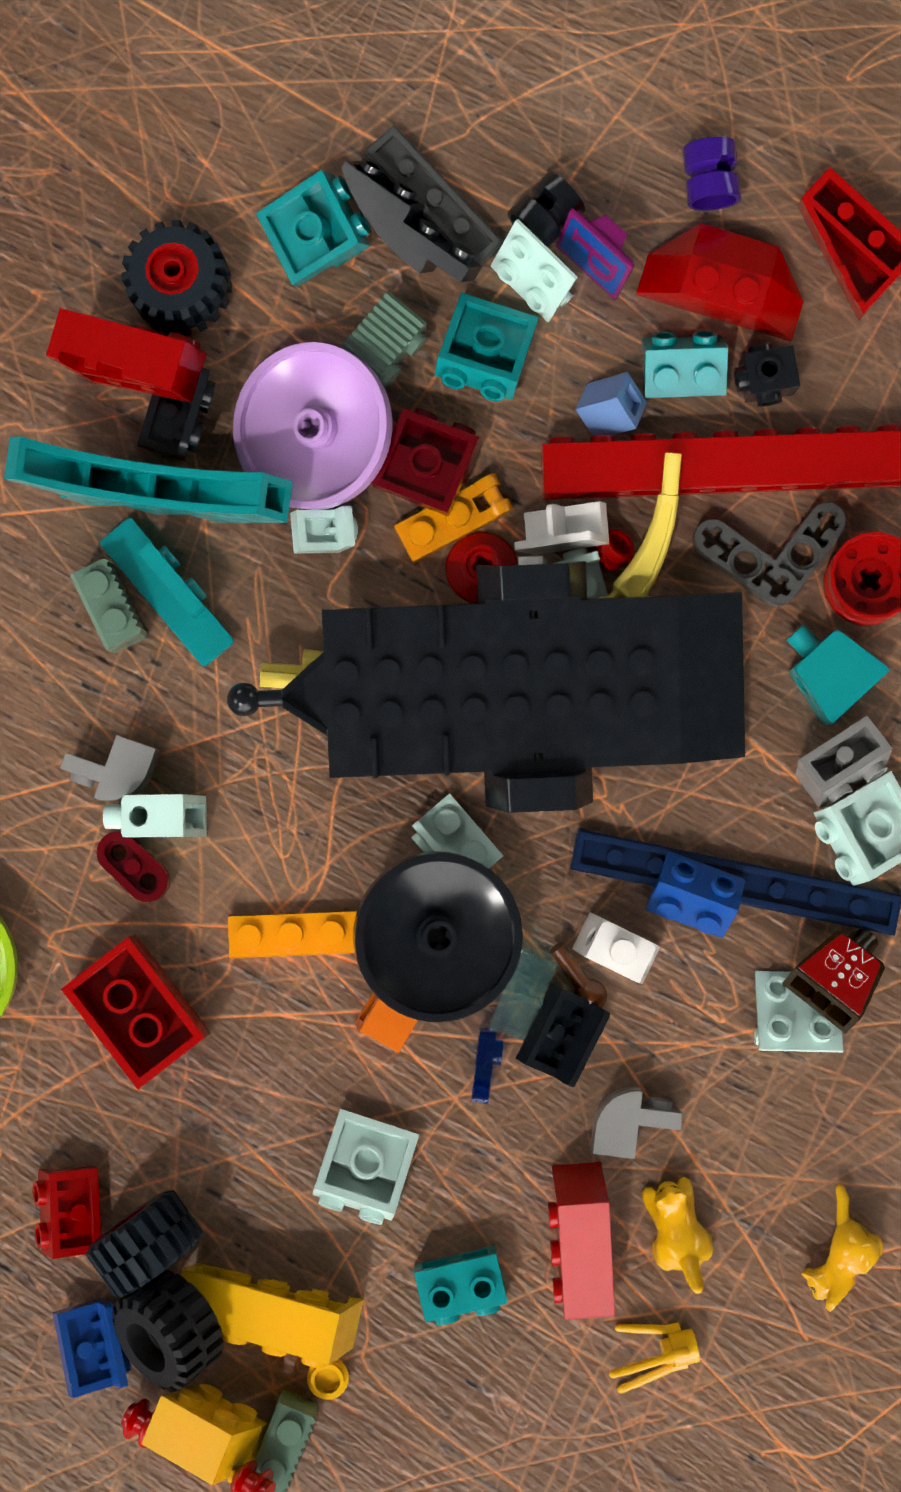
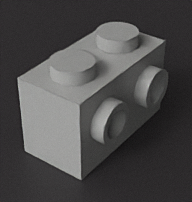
(844, 762)

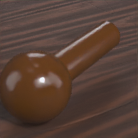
(586, 988)

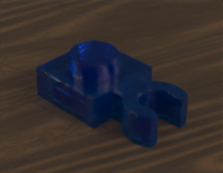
(488, 1054)

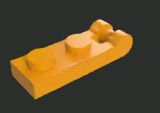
(433, 531)

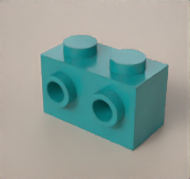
(460, 1285)

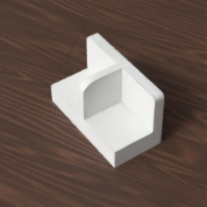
(564, 528)

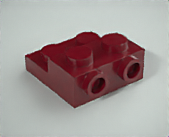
(428, 460)

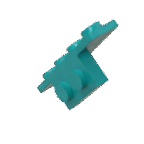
(172, 598)

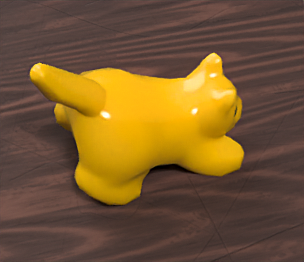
(680, 1238)
(851, 1253)

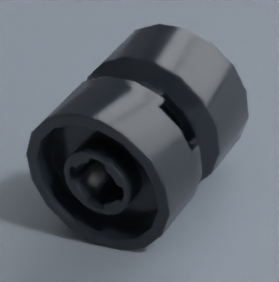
(548, 194)

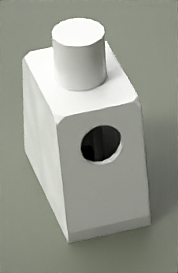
(616, 948)

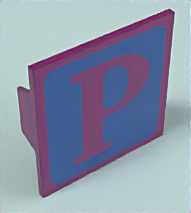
(597, 250)

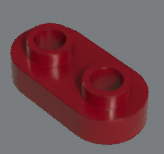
(133, 867)

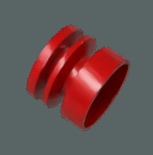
(865, 555)

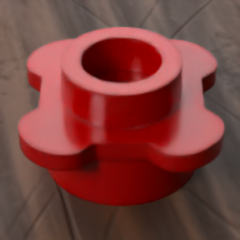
(617, 552)

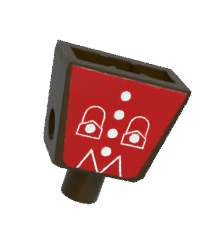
(839, 977)

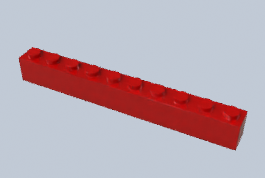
(723, 463)

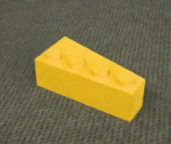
(277, 1319)

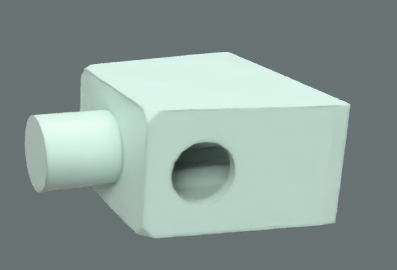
(158, 815)

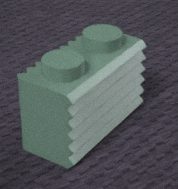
(387, 337)
(109, 605)
(286, 1438)

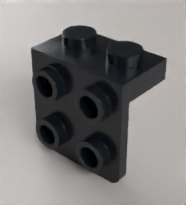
(173, 425)

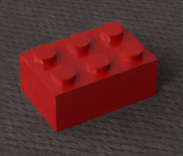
(135, 1011)

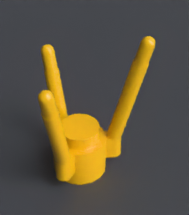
(677, 1353)

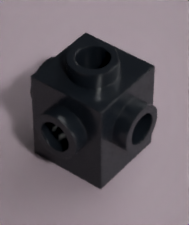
(767, 374)

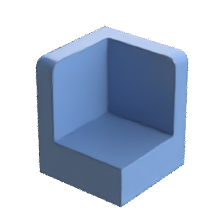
(611, 405)

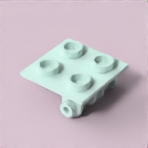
(533, 271)
(788, 1021)

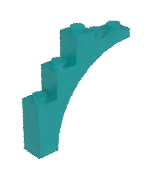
(149, 487)

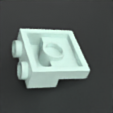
(864, 829)
(365, 1167)

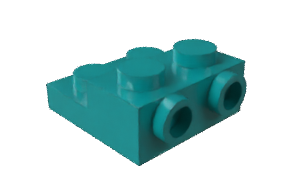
(314, 227)
(485, 348)

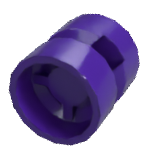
(711, 167)

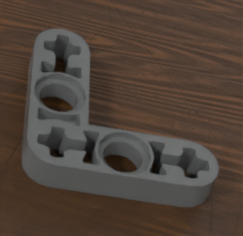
(782, 566)

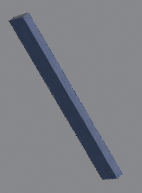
(763, 886)

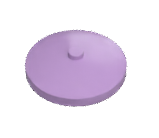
(314, 421)

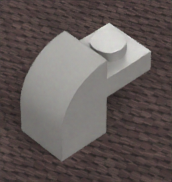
(125, 772)
(619, 1118)

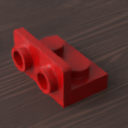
(67, 1211)

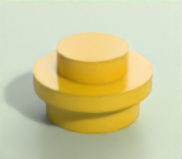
(328, 1381)

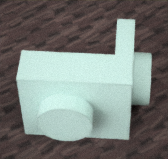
(323, 530)

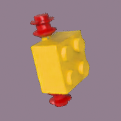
(203, 1436)

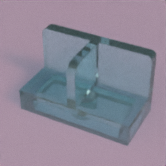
(523, 996)

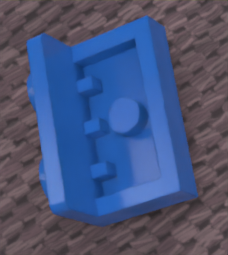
(696, 895)
(90, 1348)

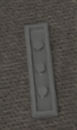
(441, 201)

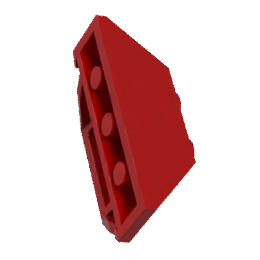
(725, 280)

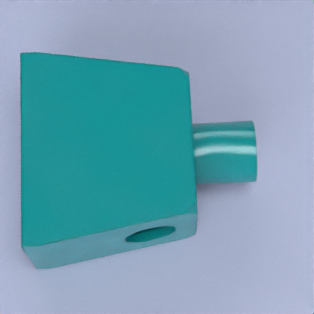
(832, 672)

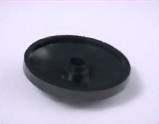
(437, 936)

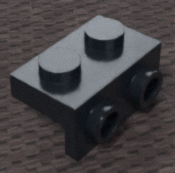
(563, 1035)

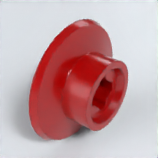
(464, 556)

